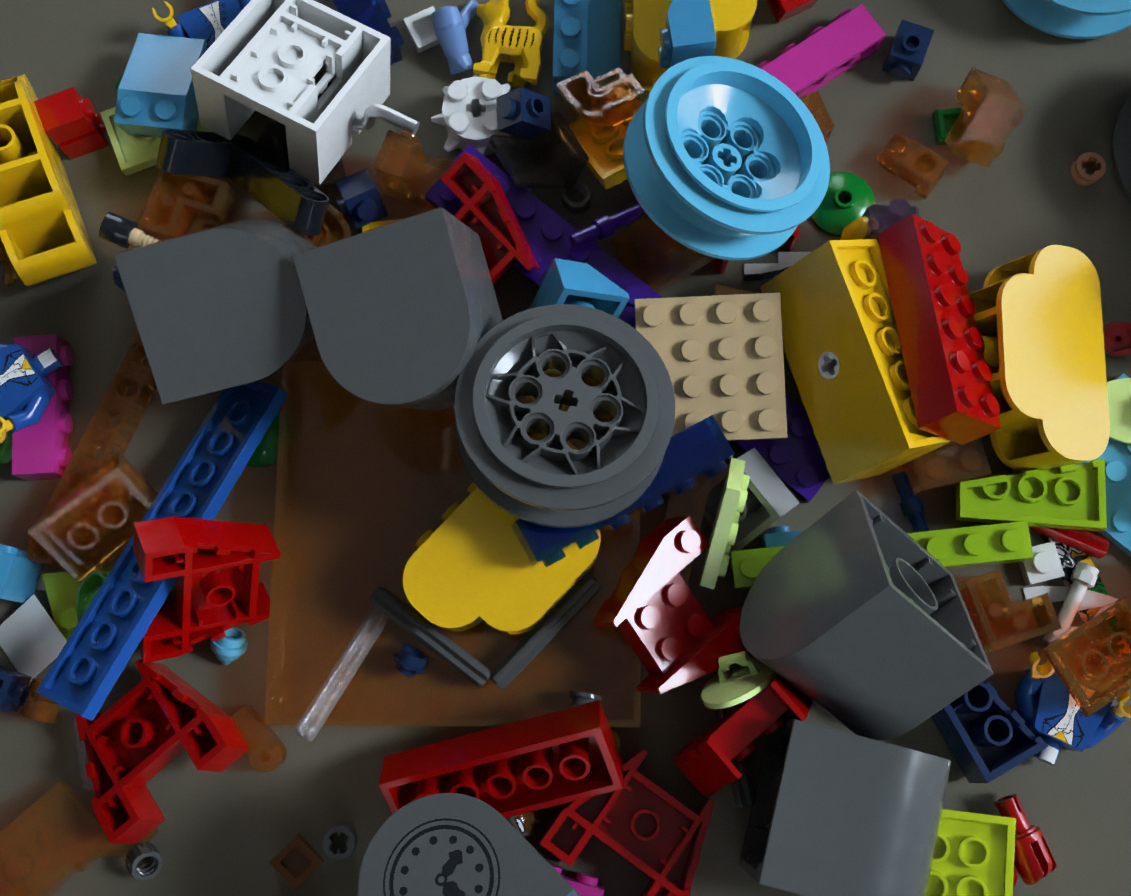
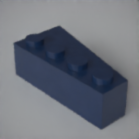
(985, 734)

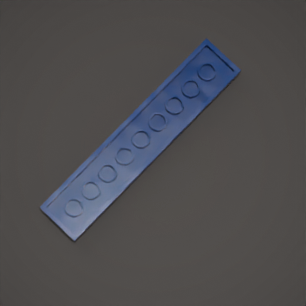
(126, 604)

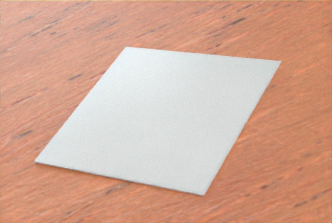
(31, 638)

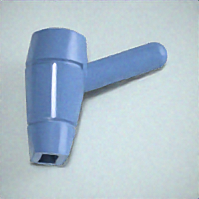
(451, 34)

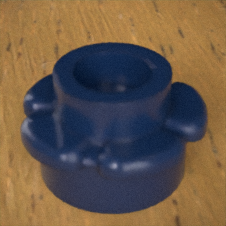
(410, 661)

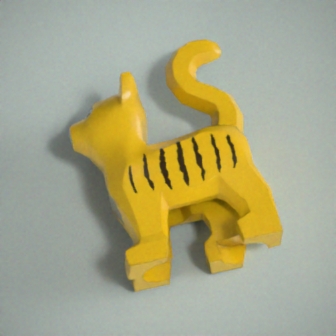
(511, 43)

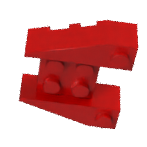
(489, 215)
(214, 575)
(662, 613)
(144, 736)
(709, 756)
(641, 826)

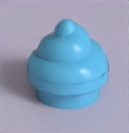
(230, 647)

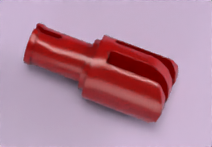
(1031, 853)

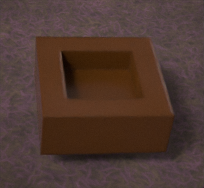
(297, 861)

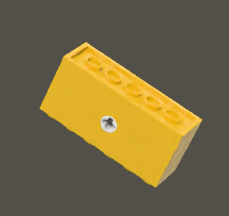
(849, 360)

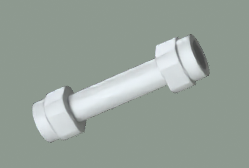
(1083, 577)

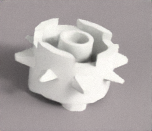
(460, 111)

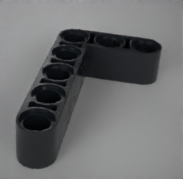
(251, 168)

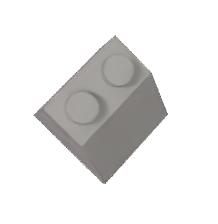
(765, 504)

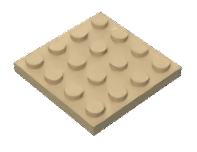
(721, 360)

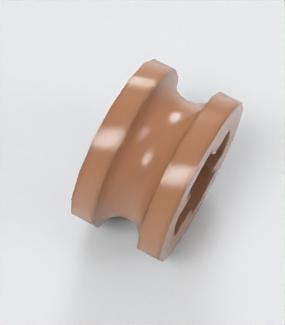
(1078, 174)

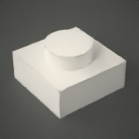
(421, 29)
(1043, 566)

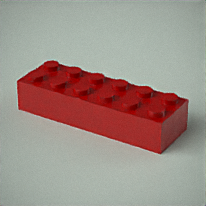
(938, 331)
(513, 765)

